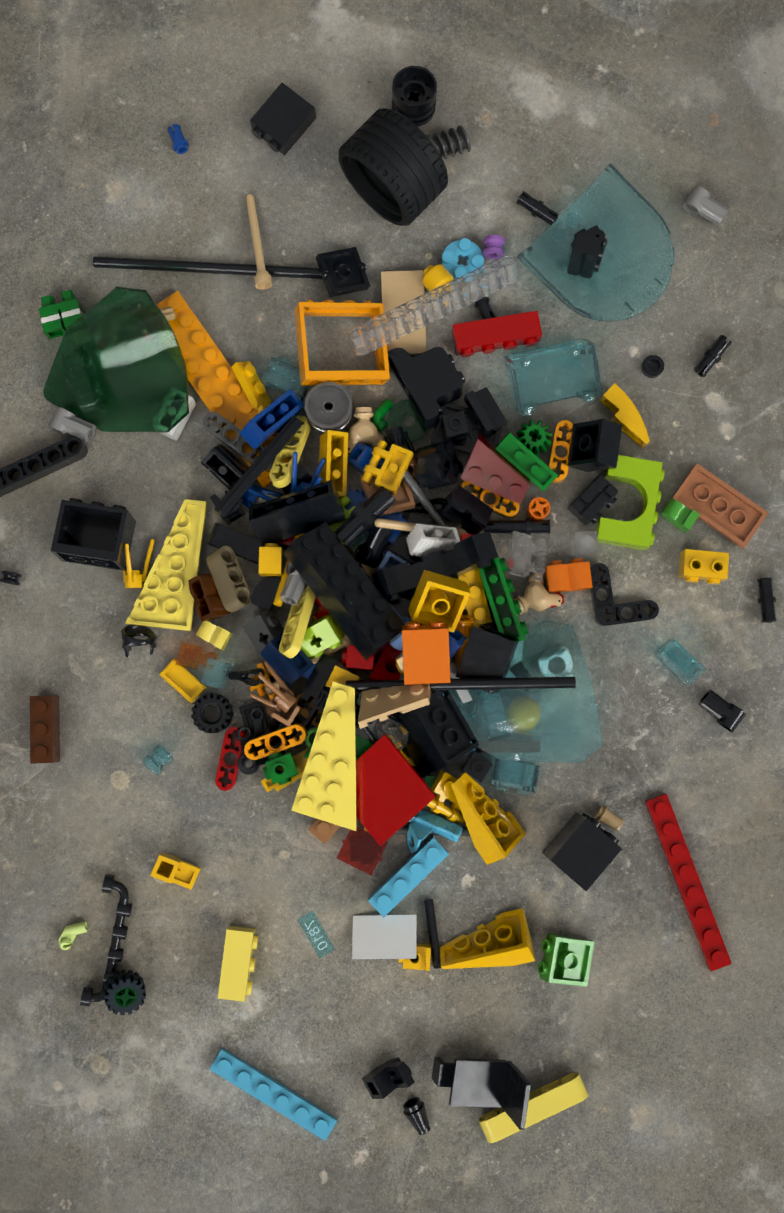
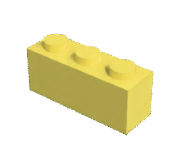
(237, 963)

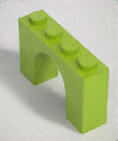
(645, 477)

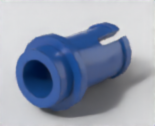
(180, 145)

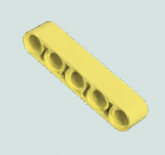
(541, 1105)

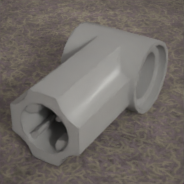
(702, 204)
(67, 423)
(293, 586)

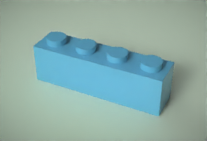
(408, 876)

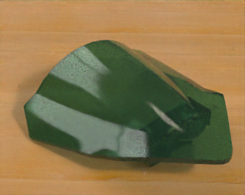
(121, 367)

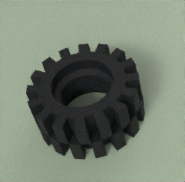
(200, 706)

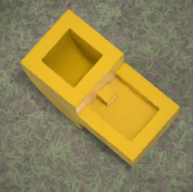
(174, 870)

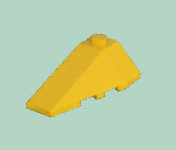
(489, 826)
(496, 944)

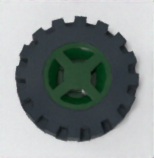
(133, 993)

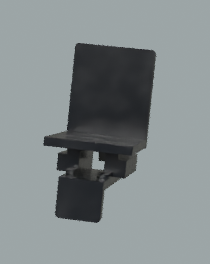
(485, 1085)

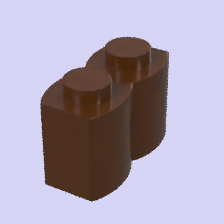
(206, 598)

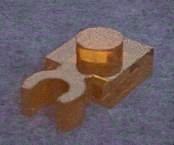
(191, 656)

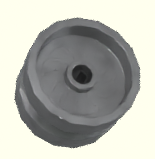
(333, 396)

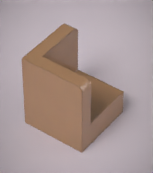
(285, 718)

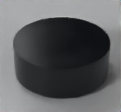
(652, 366)

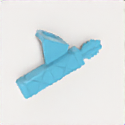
(425, 824)

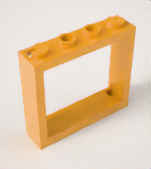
(346, 377)

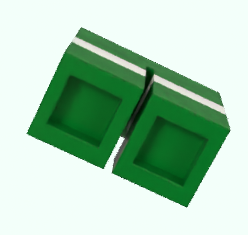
(59, 316)

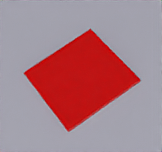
(388, 790)

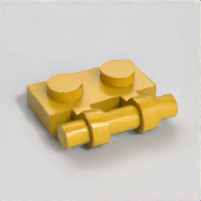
(393, 468)
(444, 791)

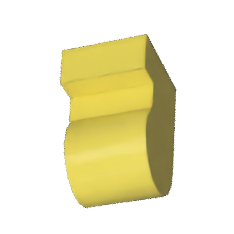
(214, 635)

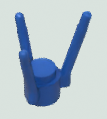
(314, 481)
(254, 494)

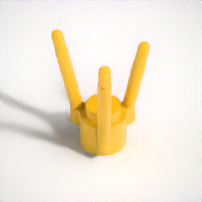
(131, 577)

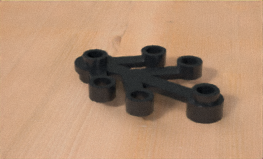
(258, 731)

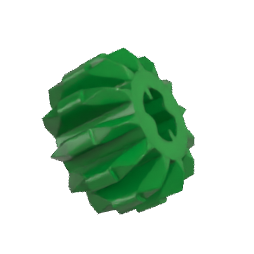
(542, 437)

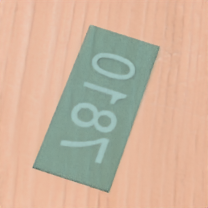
(316, 934)

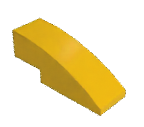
(626, 415)

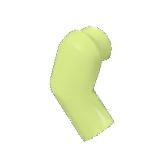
(69, 934)

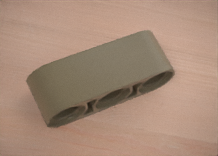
(228, 579)

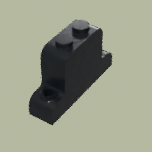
(427, 381)

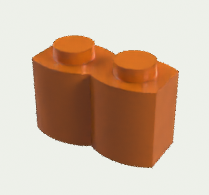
(568, 577)

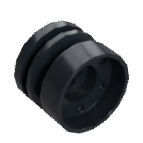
(414, 94)

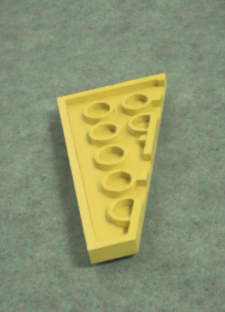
(166, 592)
(330, 772)

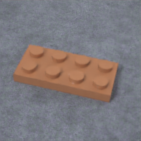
(720, 506)

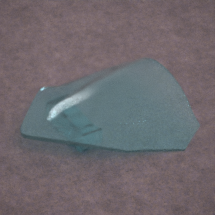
(539, 722)

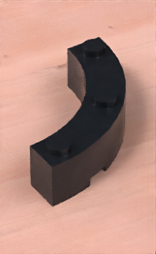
(467, 555)

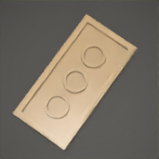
(398, 289)

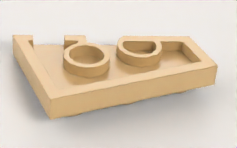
(386, 701)

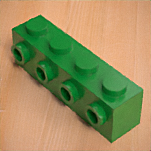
(501, 600)

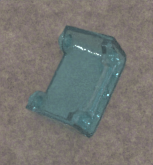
(553, 374)

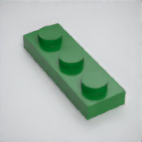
(526, 461)

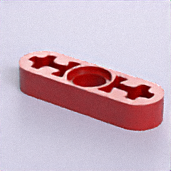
(233, 776)

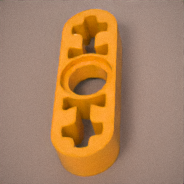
(558, 435)
(502, 510)
(258, 741)

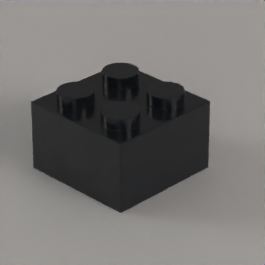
(594, 445)

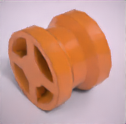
(542, 506)

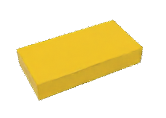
(183, 681)

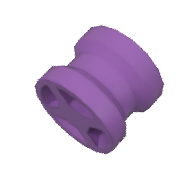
(493, 246)

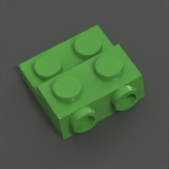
(566, 960)

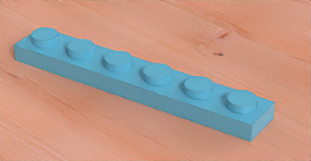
(273, 1094)

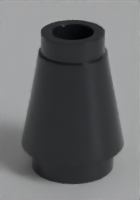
(416, 1114)

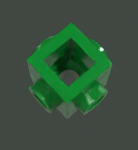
(285, 760)

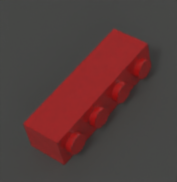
(496, 333)

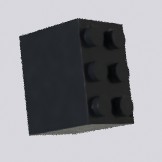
(93, 534)
(437, 733)
(582, 849)

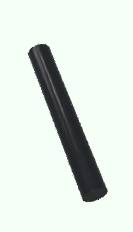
(433, 935)

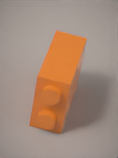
(426, 653)

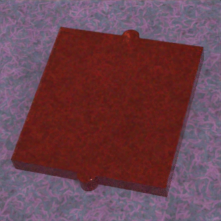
(361, 850)

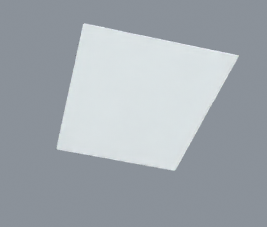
(384, 937)

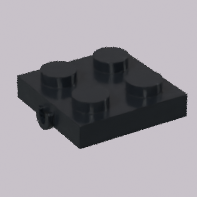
(342, 271)

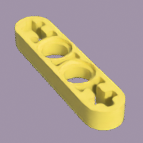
(278, 467)
(297, 624)

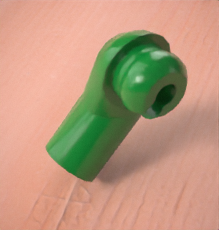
(379, 413)

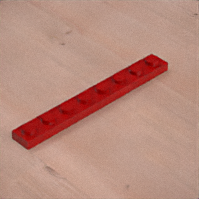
(688, 882)

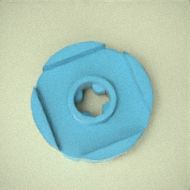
(465, 249)

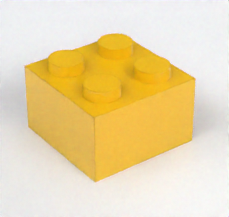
(439, 600)

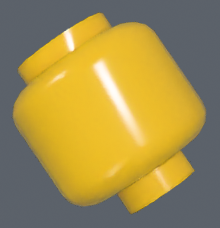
(436, 276)

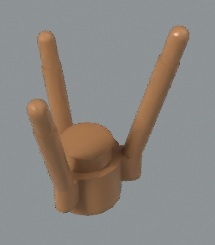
(284, 699)

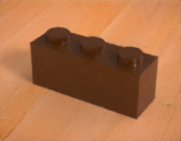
(44, 729)

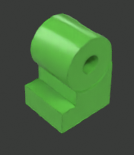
(679, 515)

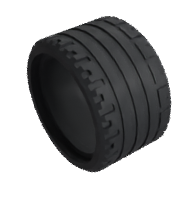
(393, 167)

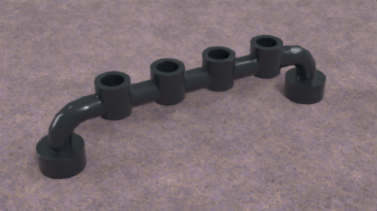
(119, 932)

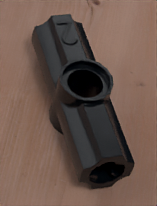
(364, 516)

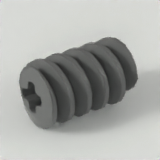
(450, 141)

